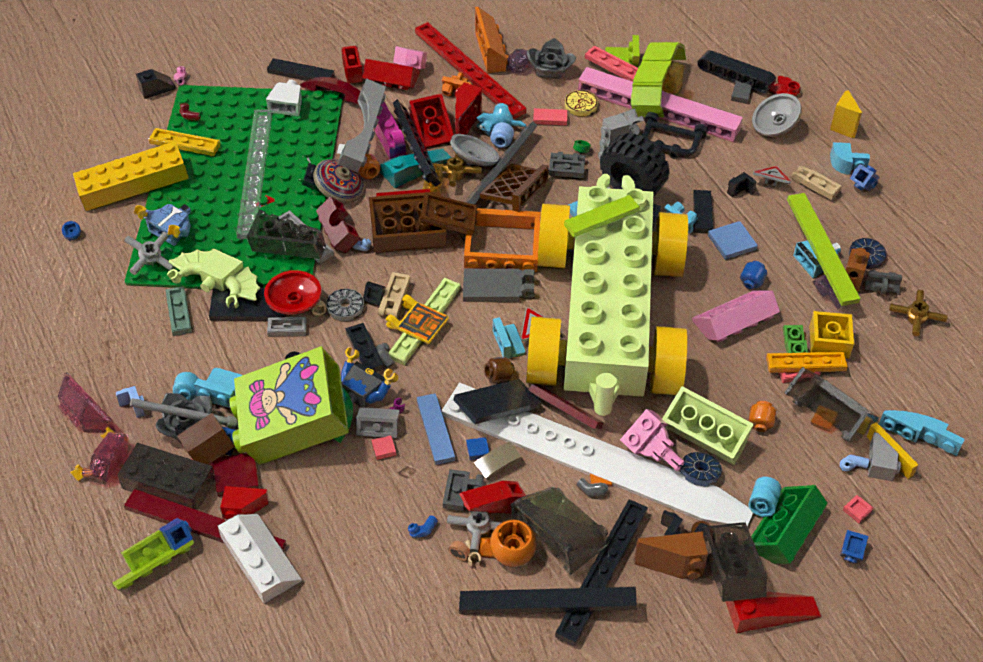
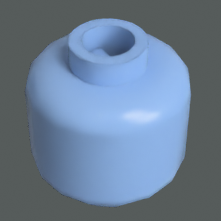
(502, 135)

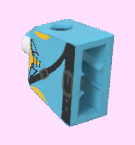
(807, 258)

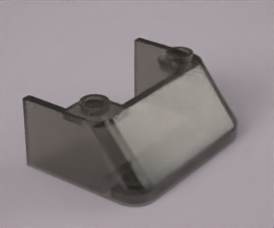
(813, 390)

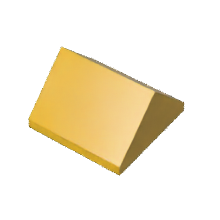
(846, 116)

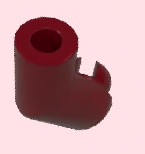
(187, 114)

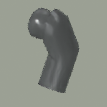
(382, 350)
(592, 490)

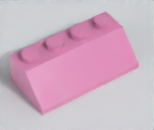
(737, 315)

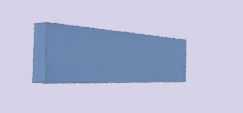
(435, 429)

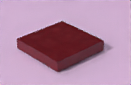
(236, 472)

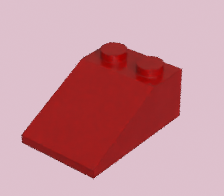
(467, 107)
(431, 120)

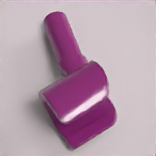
(397, 405)

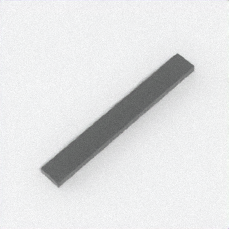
(502, 162)

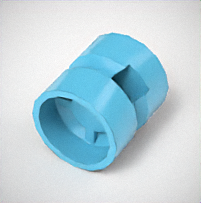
(765, 496)

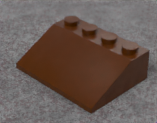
(398, 225)

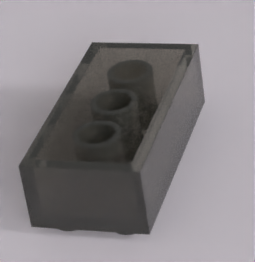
(166, 476)
(735, 562)

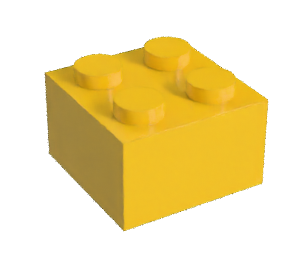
(831, 333)

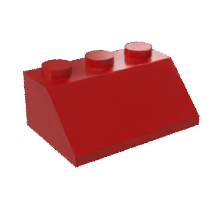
(390, 74)

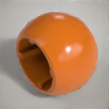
(513, 535)

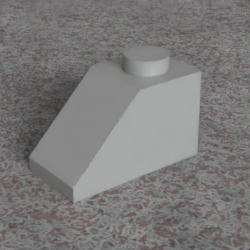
(882, 459)

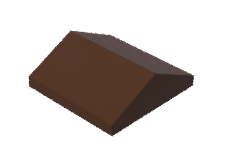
(206, 440)

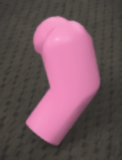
(180, 75)

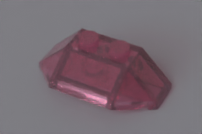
(82, 408)

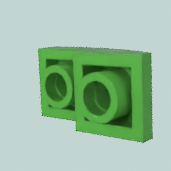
(794, 339)

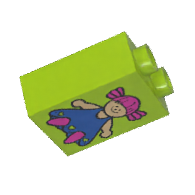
(289, 406)

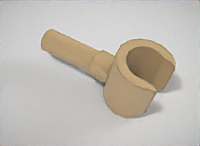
(472, 555)

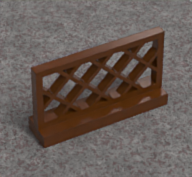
(523, 190)

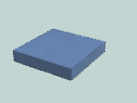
(732, 240)

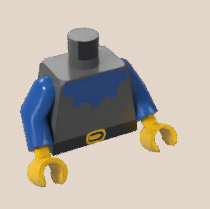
(363, 383)

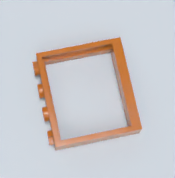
(504, 219)

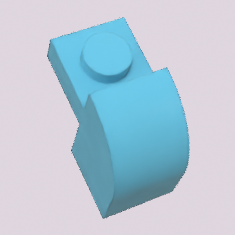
(844, 160)

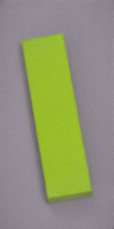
(601, 216)

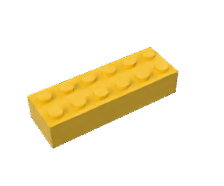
(130, 176)

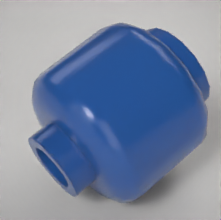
(753, 275)

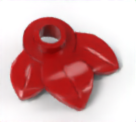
(786, 85)

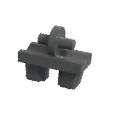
(883, 282)

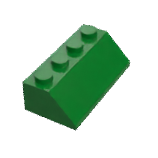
(785, 531)

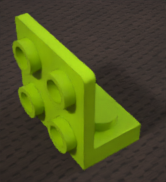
(630, 55)

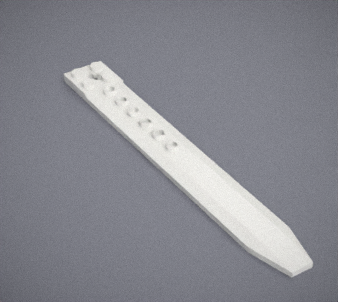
(608, 462)

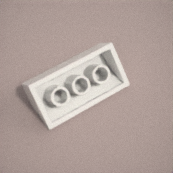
(258, 555)

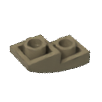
(497, 459)

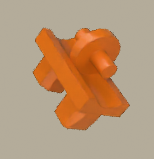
(452, 83)

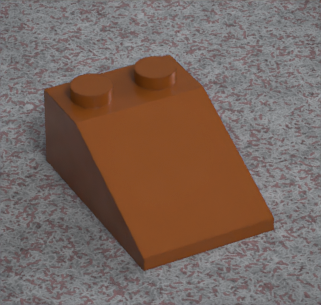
(673, 554)

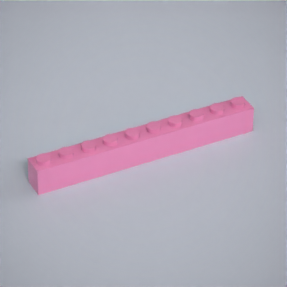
(674, 108)

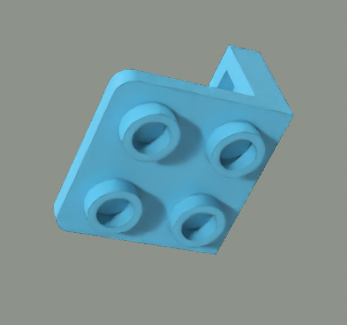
(218, 386)

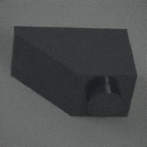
(154, 83)

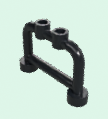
(700, 131)

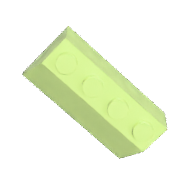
(708, 425)

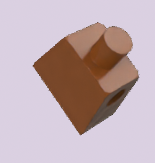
(857, 262)

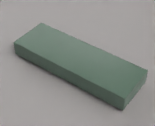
(178, 311)

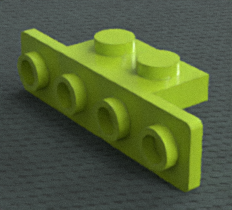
(147, 555)

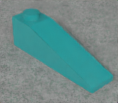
(405, 168)

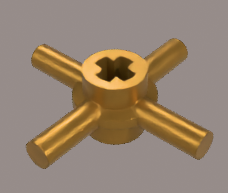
(456, 169)
(918, 312)

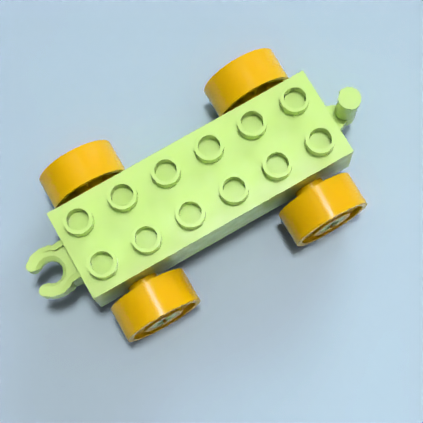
(611, 300)

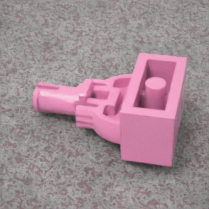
(649, 436)

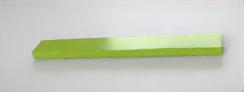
(823, 249)

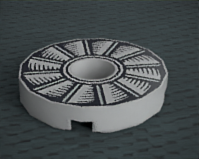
(343, 296)

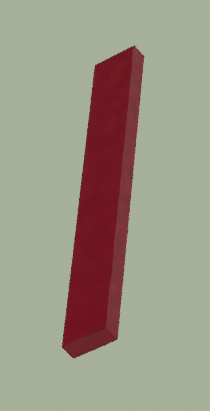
(167, 511)

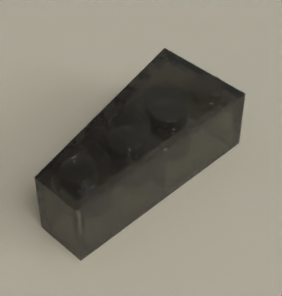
(284, 237)

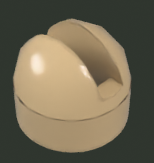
(319, 309)

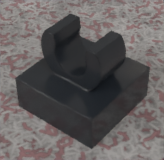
(373, 293)

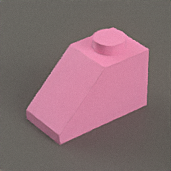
(410, 57)

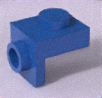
(854, 546)

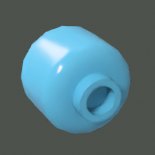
(185, 386)

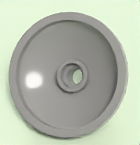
(777, 114)
(473, 150)

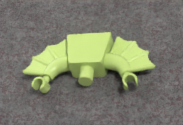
(217, 271)

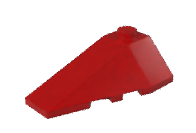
(771, 611)

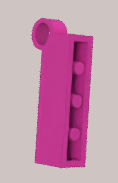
(390, 134)

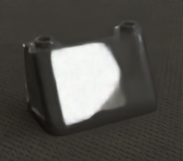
(561, 526)

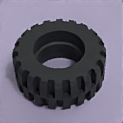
(635, 158)

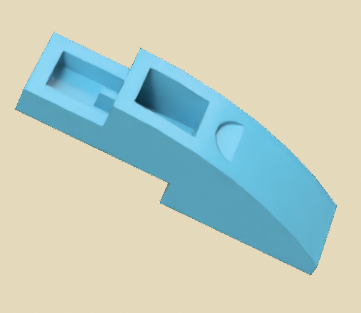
(915, 426)

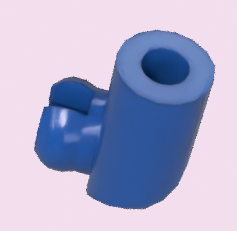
(423, 530)

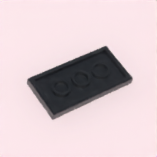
(246, 311)
(497, 401)

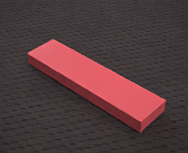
(611, 63)

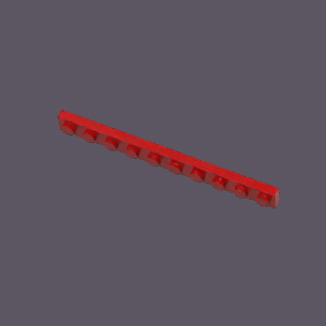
(471, 70)

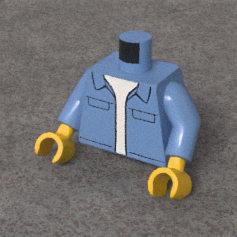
(166, 219)

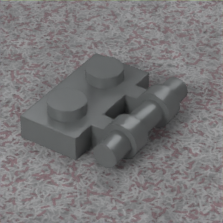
(567, 165)
(458, 482)

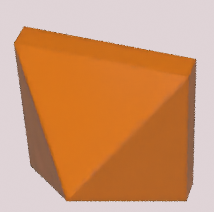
(484, 547)

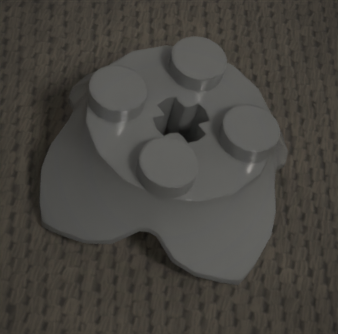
(551, 59)
(174, 425)

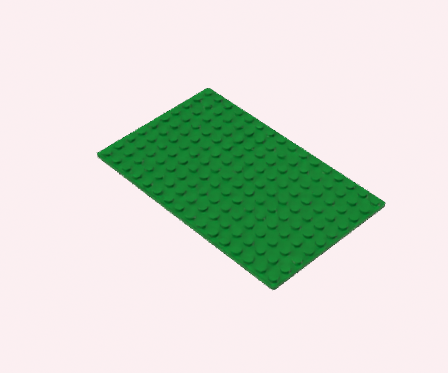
(218, 180)

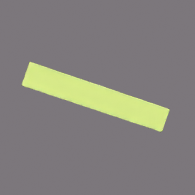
(438, 301)

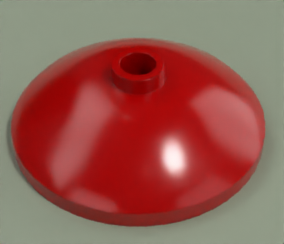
(292, 292)

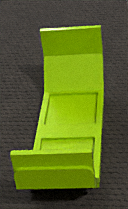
(649, 78)

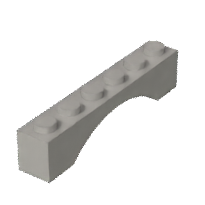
(354, 151)

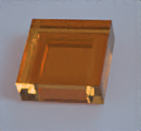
(824, 418)

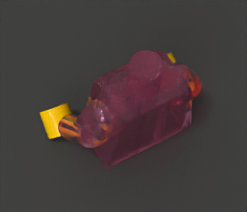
(105, 457)

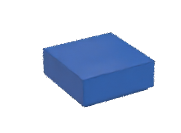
(477, 448)

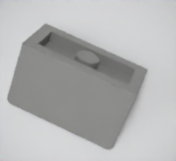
(377, 422)

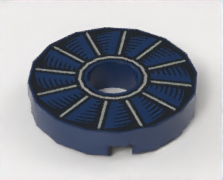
(876, 249)
(701, 460)

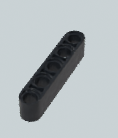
(730, 68)

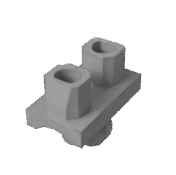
(632, 118)

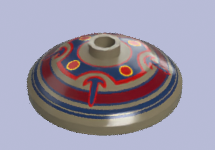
(338, 181)

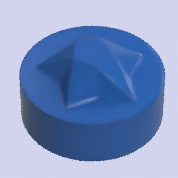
(71, 230)

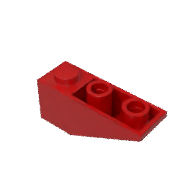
(493, 497)

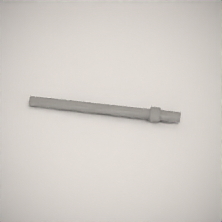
(229, 422)

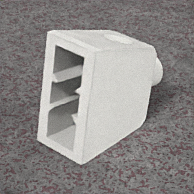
(285, 98)

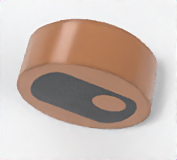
(459, 550)

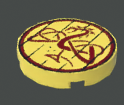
(581, 102)

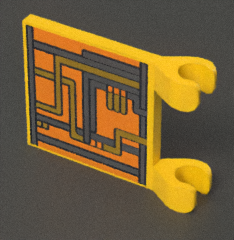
(419, 322)

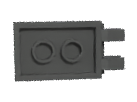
(497, 285)

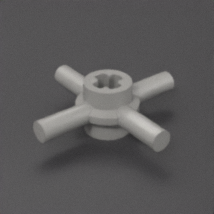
(149, 253)
(477, 524)

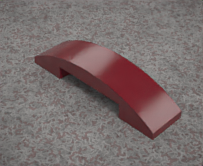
(351, 92)

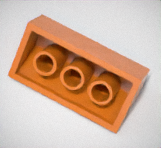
(490, 42)

